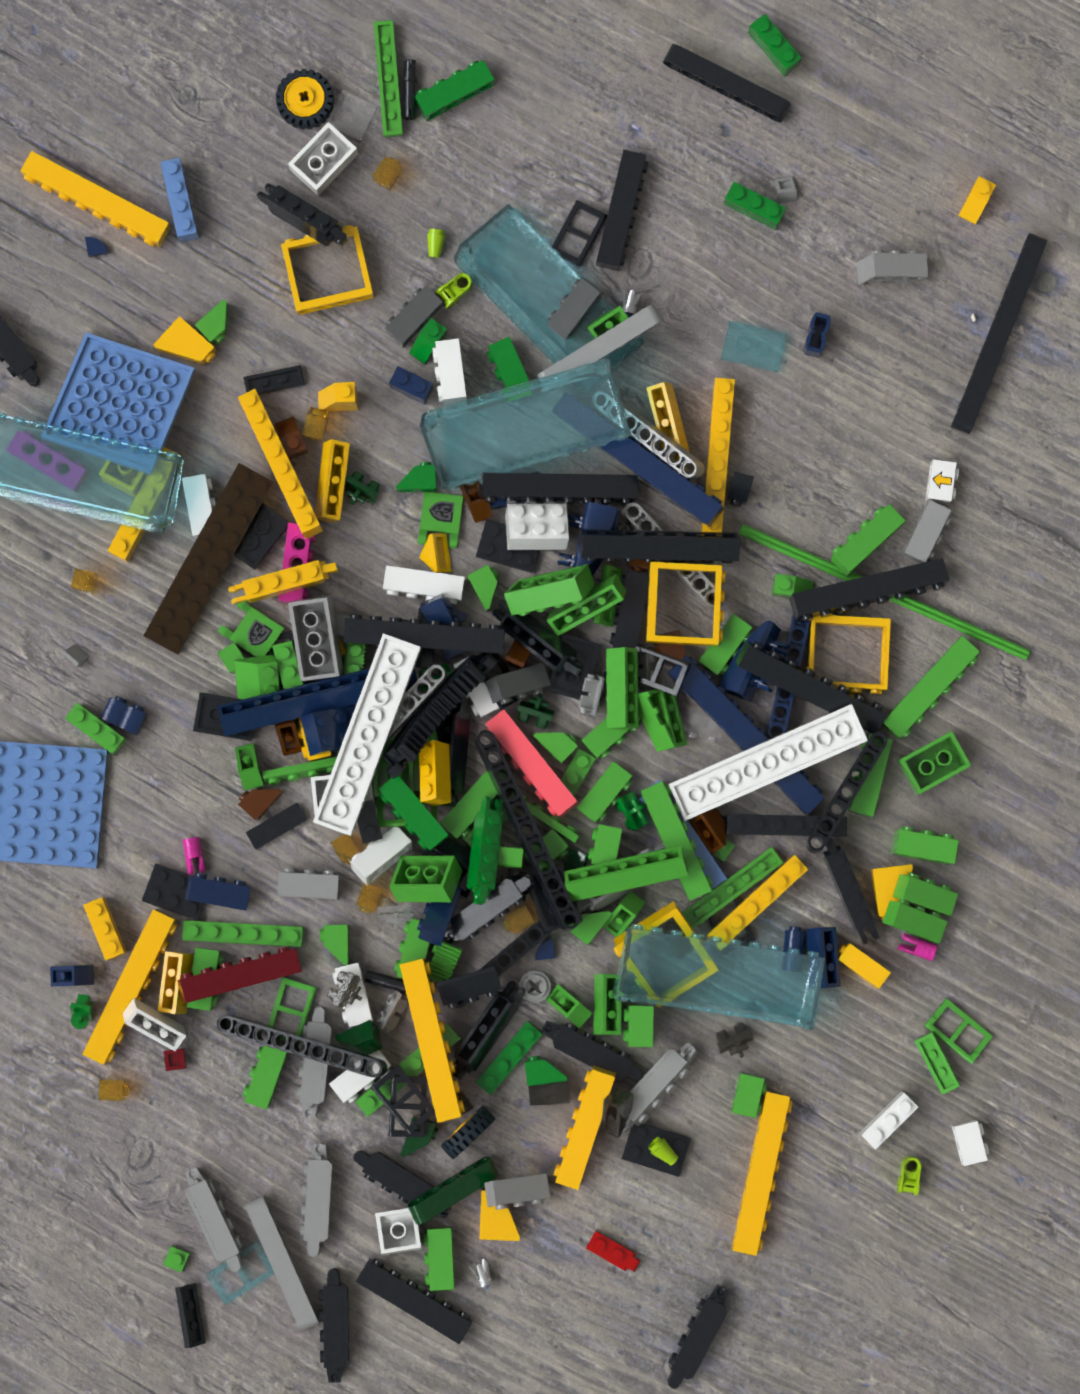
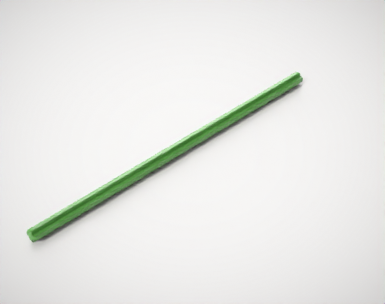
(907, 602)

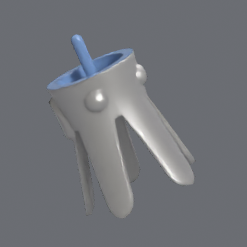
(630, 302)
(482, 1274)

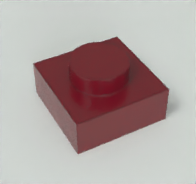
(175, 1059)

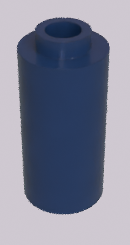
(794, 939)

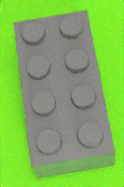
(316, 638)

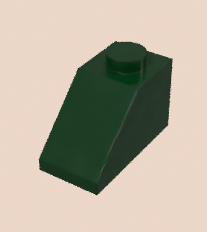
(362, 1038)
(414, 1143)

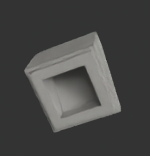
(785, 190)
(76, 655)

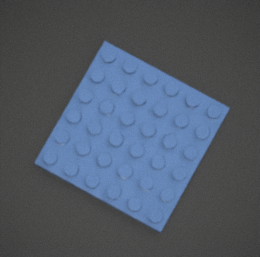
(121, 393)
(51, 804)

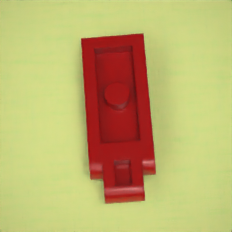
(612, 1252)

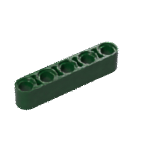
(452, 1190)

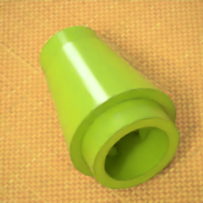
(435, 242)
(662, 1150)

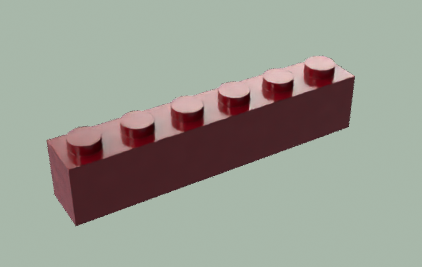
(238, 976)

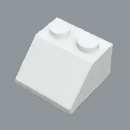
(397, 1232)

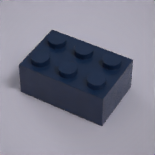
(326, 729)

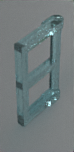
(210, 1275)

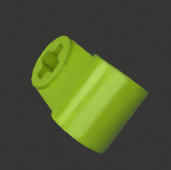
(453, 290)
(909, 1177)

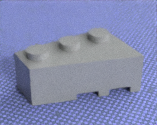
(892, 267)

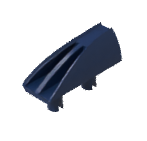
(595, 517)
(743, 683)

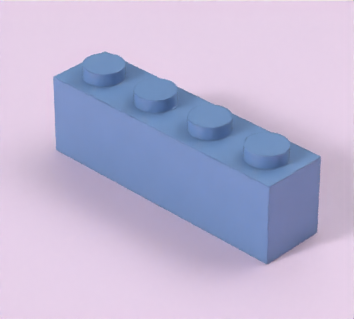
(179, 200)

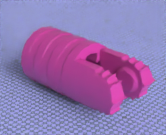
(193, 849)
(922, 949)

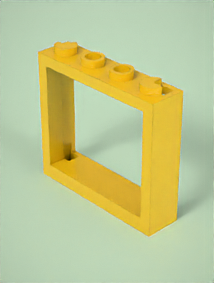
(333, 300)
(718, 614)
(856, 622)
(656, 919)

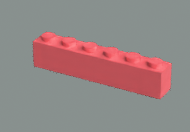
(532, 764)

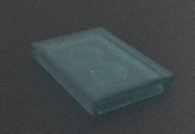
(753, 346)

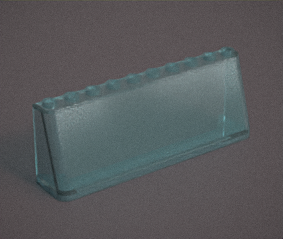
(528, 282)
(525, 424)
(88, 474)
(719, 976)

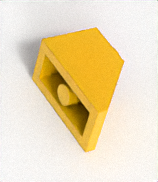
(977, 200)

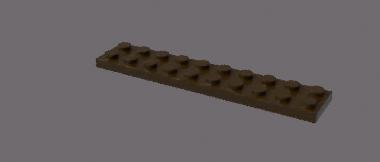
(208, 558)

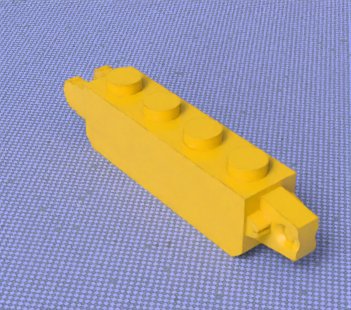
(283, 581)

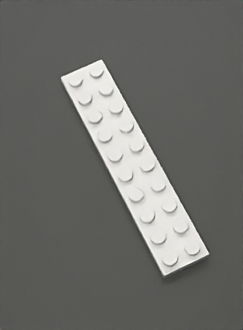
(367, 734)
(767, 762)

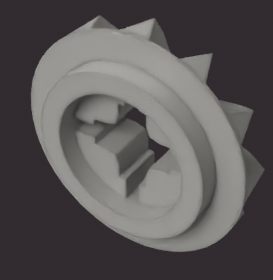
(544, 986)

